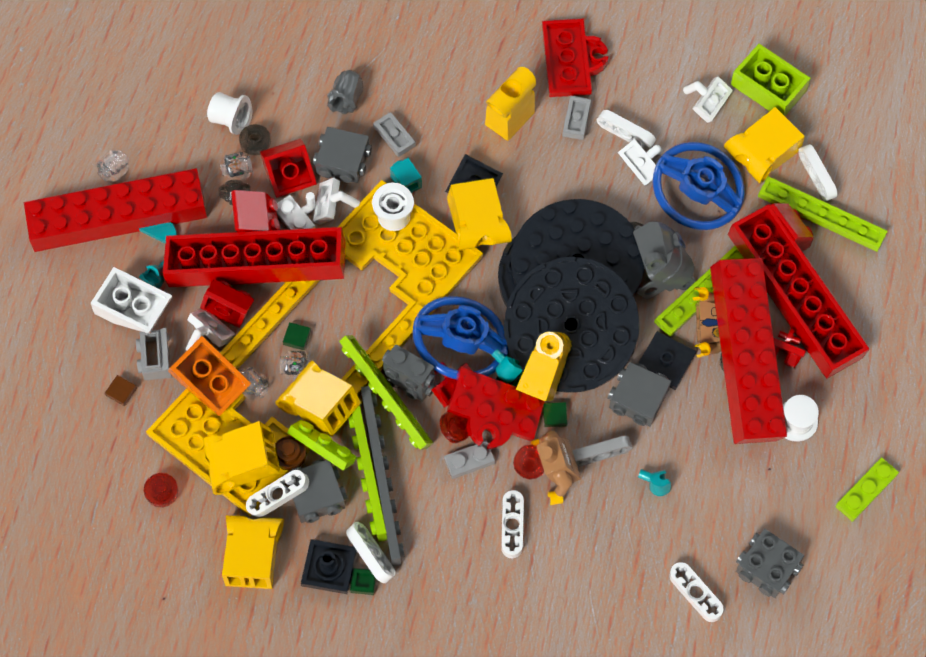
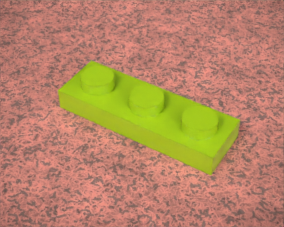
(322, 444)
(867, 489)

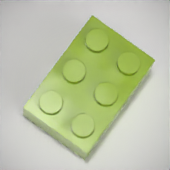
(770, 80)

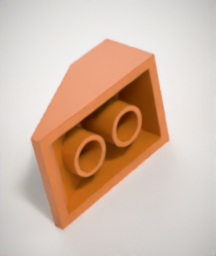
(209, 376)

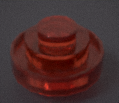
(453, 427)
(528, 462)
(161, 490)

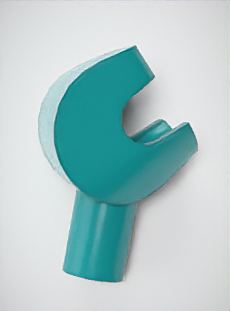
(154, 275)
(507, 368)
(657, 483)

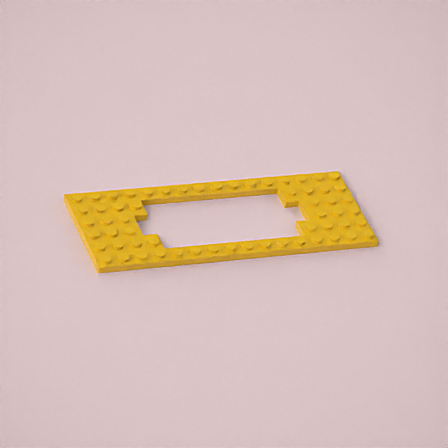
(427, 269)

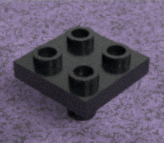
(328, 566)

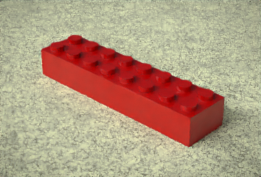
(114, 210)
(255, 257)
(799, 292)
(748, 351)

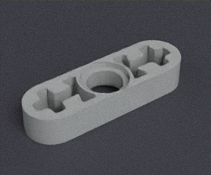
(602, 450)

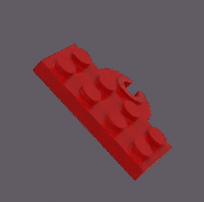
(571, 57)
(494, 408)

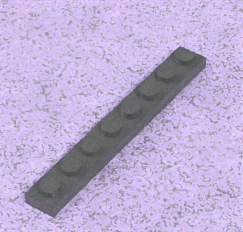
(384, 484)

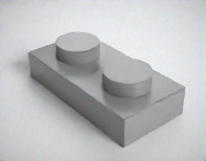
(576, 117)
(394, 134)
(469, 460)

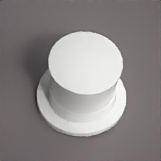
(230, 111)
(393, 206)
(800, 417)

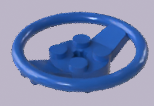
(712, 189)
(461, 331)

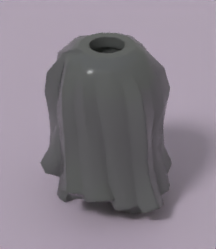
(345, 92)

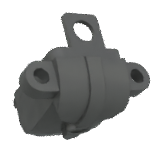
(663, 259)

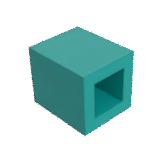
(406, 174)

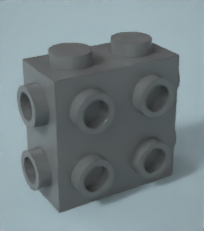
(342, 155)
(408, 373)
(639, 394)
(322, 494)
(769, 564)

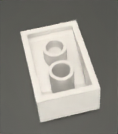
(130, 301)

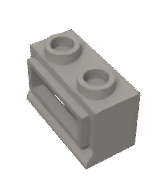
(155, 371)

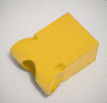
(511, 103)
(766, 144)
(477, 214)
(545, 366)
(319, 399)
(241, 457)
(251, 551)

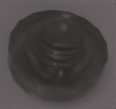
(254, 139)
(231, 185)

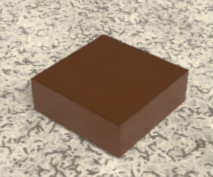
(120, 390)

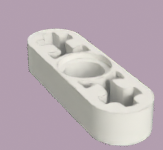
(625, 129)
(817, 172)
(265, 507)
(519, 507)
(370, 552)
(695, 602)

